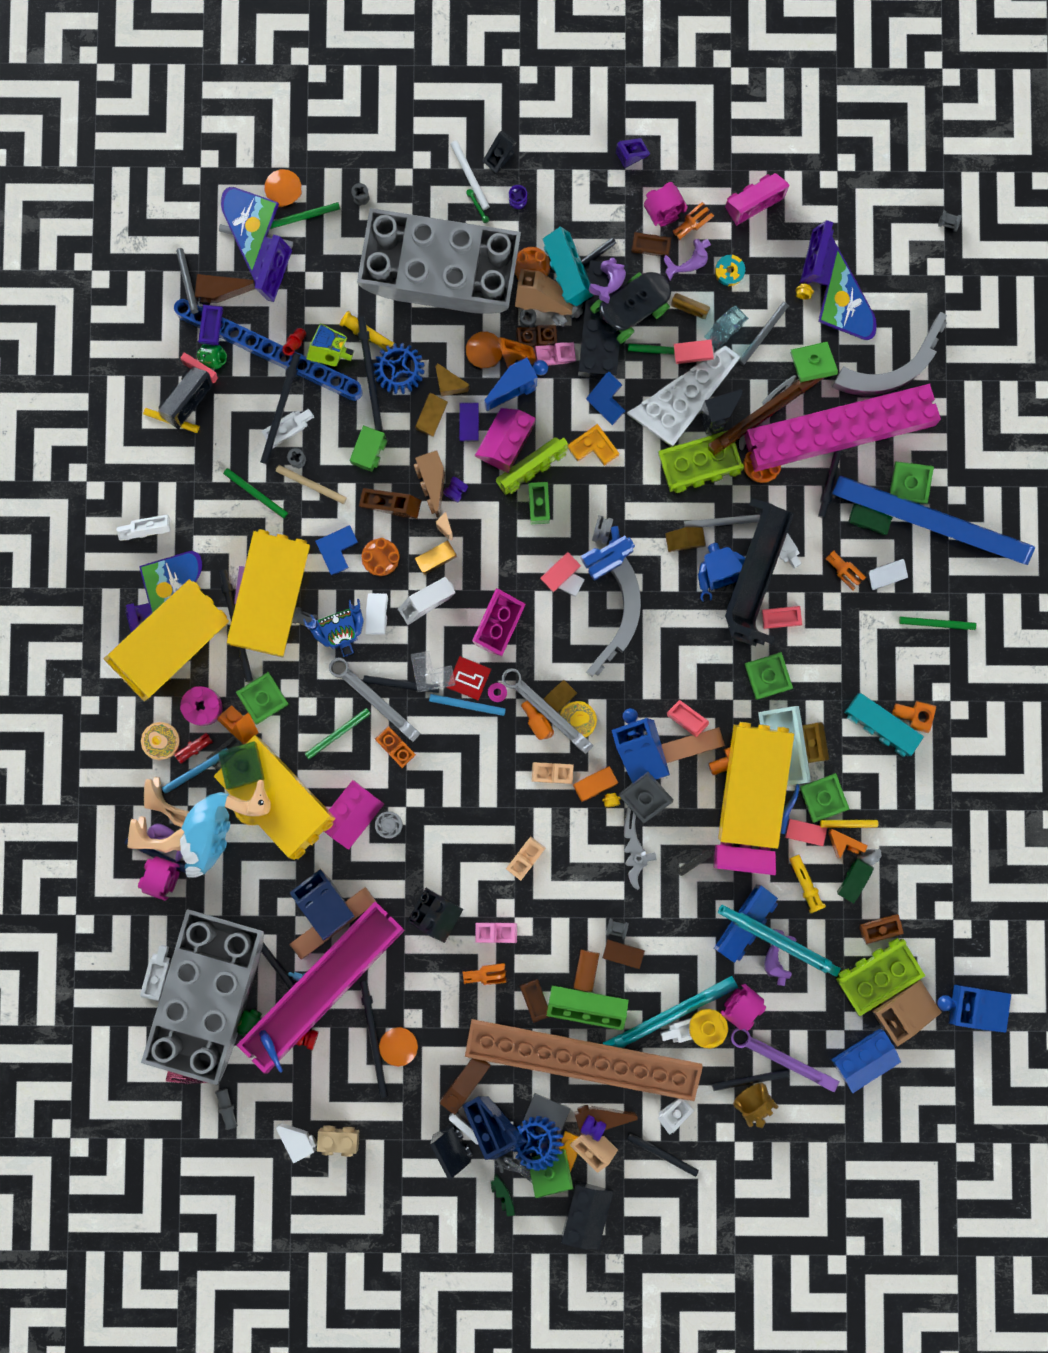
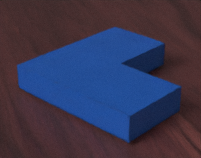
(602, 398)
(331, 548)

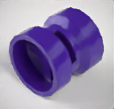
(517, 193)
(455, 489)
(593, 1128)

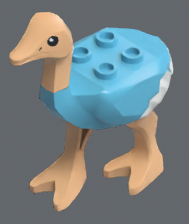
(202, 828)

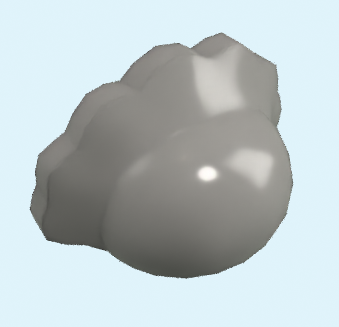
(870, 856)

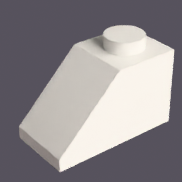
(296, 1141)

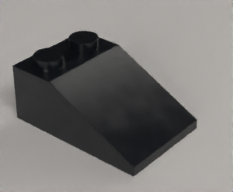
(451, 1150)

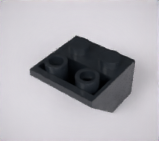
(435, 915)

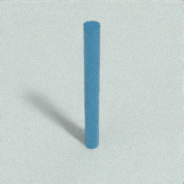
(467, 704)
(191, 773)

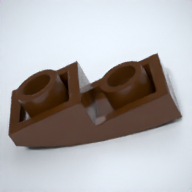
(537, 336)

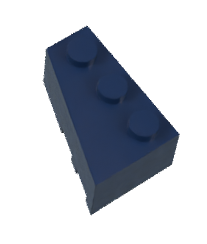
(492, 1128)

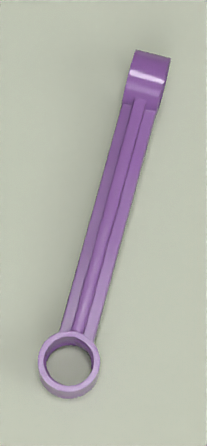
(787, 1061)

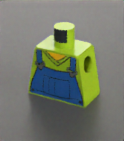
(328, 347)

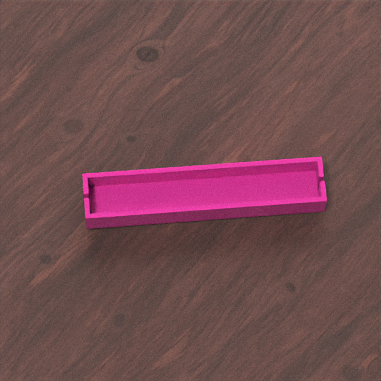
(842, 427)
(322, 985)

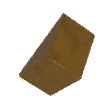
(450, 383)
(685, 539)
(560, 696)

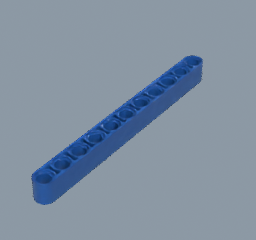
(275, 356)
(933, 520)

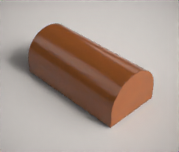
(881, 929)
(586, 970)

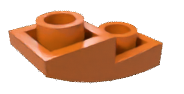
(395, 746)
(595, 783)

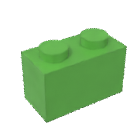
(368, 448)
(539, 503)

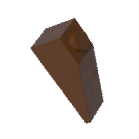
(218, 289)
(390, 502)
(464, 1085)
(609, 1116)

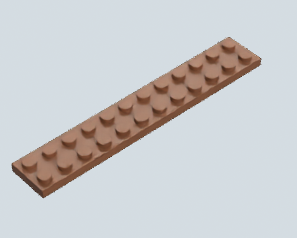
(583, 1060)

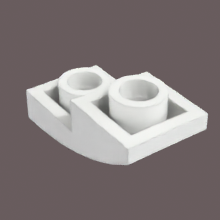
(376, 613)

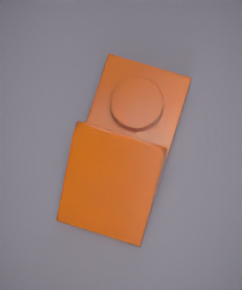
(516, 351)
(240, 726)
(840, 841)

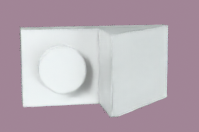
(675, 1114)

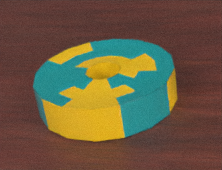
(724, 276)

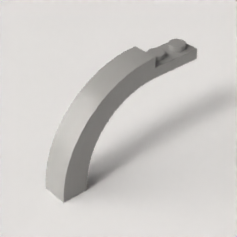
(877, 384)
(631, 611)

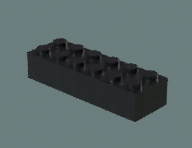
(599, 342)

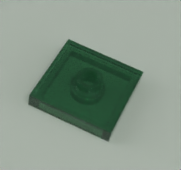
(241, 765)

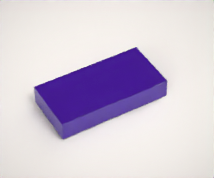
(210, 325)
(469, 422)

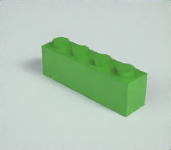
(587, 1008)

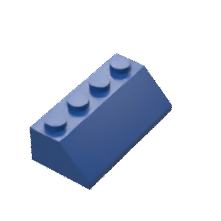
(734, 938)

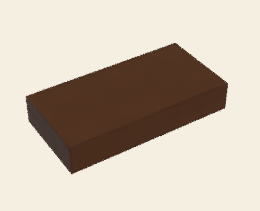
(651, 244)
(623, 954)
(535, 1000)

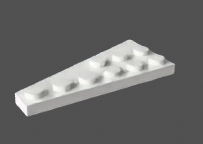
(678, 403)

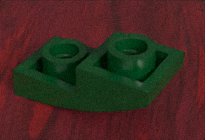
(870, 518)
(855, 881)
(501, 1190)

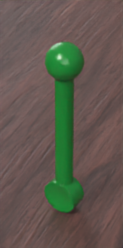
(470, 193)

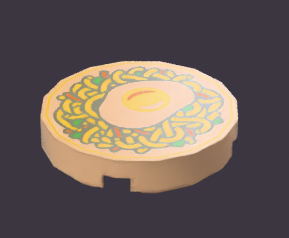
(160, 741)

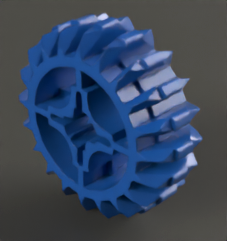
(392, 364)
(547, 1155)

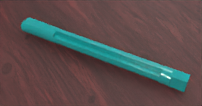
(779, 940)
(674, 1013)

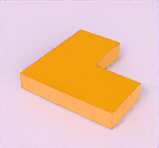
(594, 441)

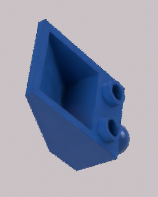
(516, 380)
(644, 751)
(979, 1008)

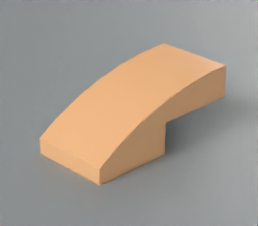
(552, 773)
(525, 858)

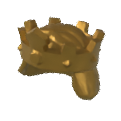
(755, 1104)

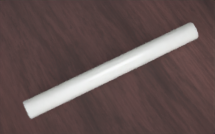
(469, 174)

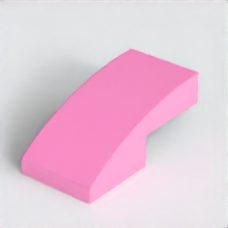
(556, 354)
(496, 933)

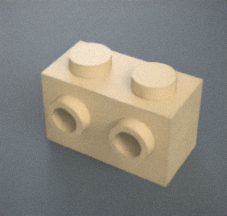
(338, 1141)

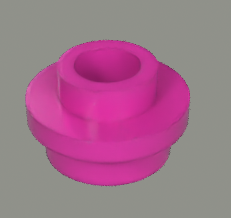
(501, 697)

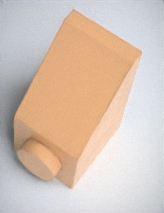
(595, 1153)

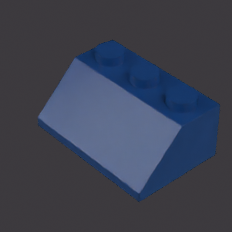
(866, 1060)

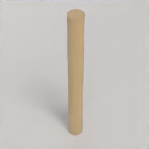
(311, 484)

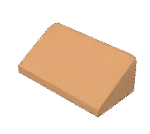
(444, 526)

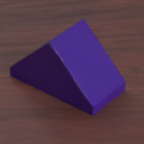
(631, 151)

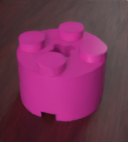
(665, 204)
(190, 708)
(159, 878)
(743, 1007)

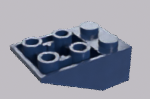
(322, 904)

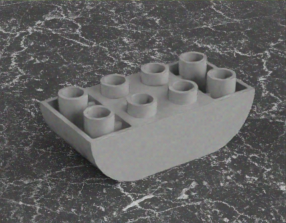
(438, 262)
(203, 997)

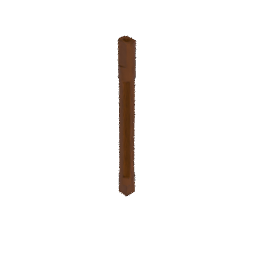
(760, 415)

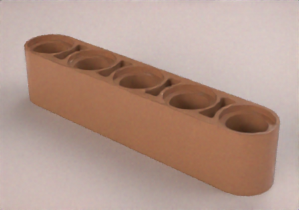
(693, 745)
(311, 940)

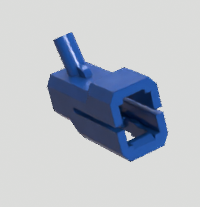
(617, 547)

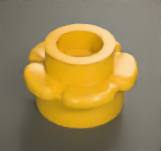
(804, 291)
(611, 800)

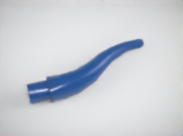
(787, 809)
(270, 1048)

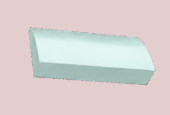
(791, 719)

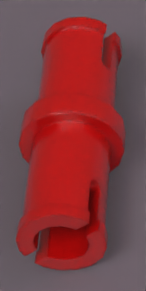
(294, 341)
(193, 748)

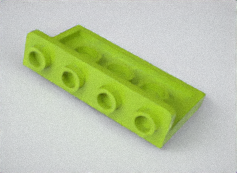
(694, 463)
(532, 464)
(880, 976)

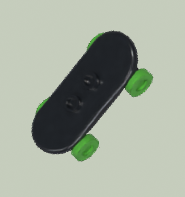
(634, 302)

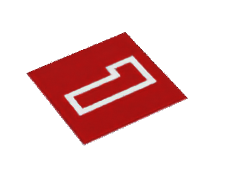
(469, 678)

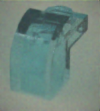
(726, 326)

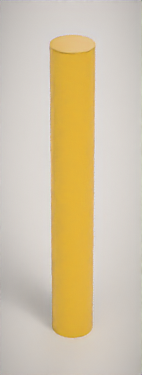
(186, 425)
(849, 823)

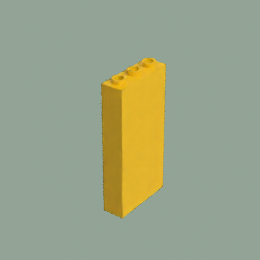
(268, 593)
(166, 640)
(756, 785)
(294, 814)

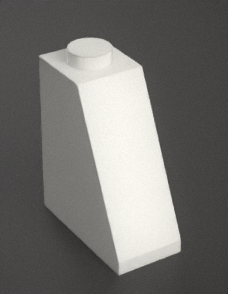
(426, 600)

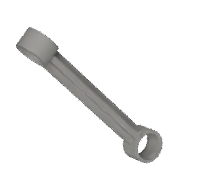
(375, 700)
(546, 710)

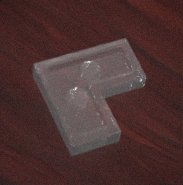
(430, 678)

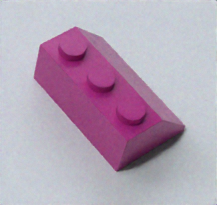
(756, 198)
(506, 438)
(498, 623)
(353, 814)
(745, 859)

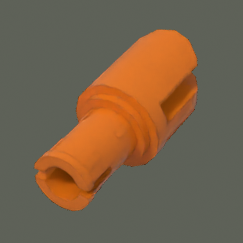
(691, 223)
(842, 567)
(537, 722)
(487, 975)

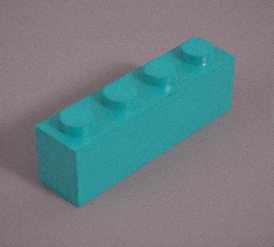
(568, 266)
(883, 724)

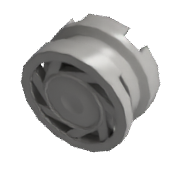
(604, 529)
(388, 824)

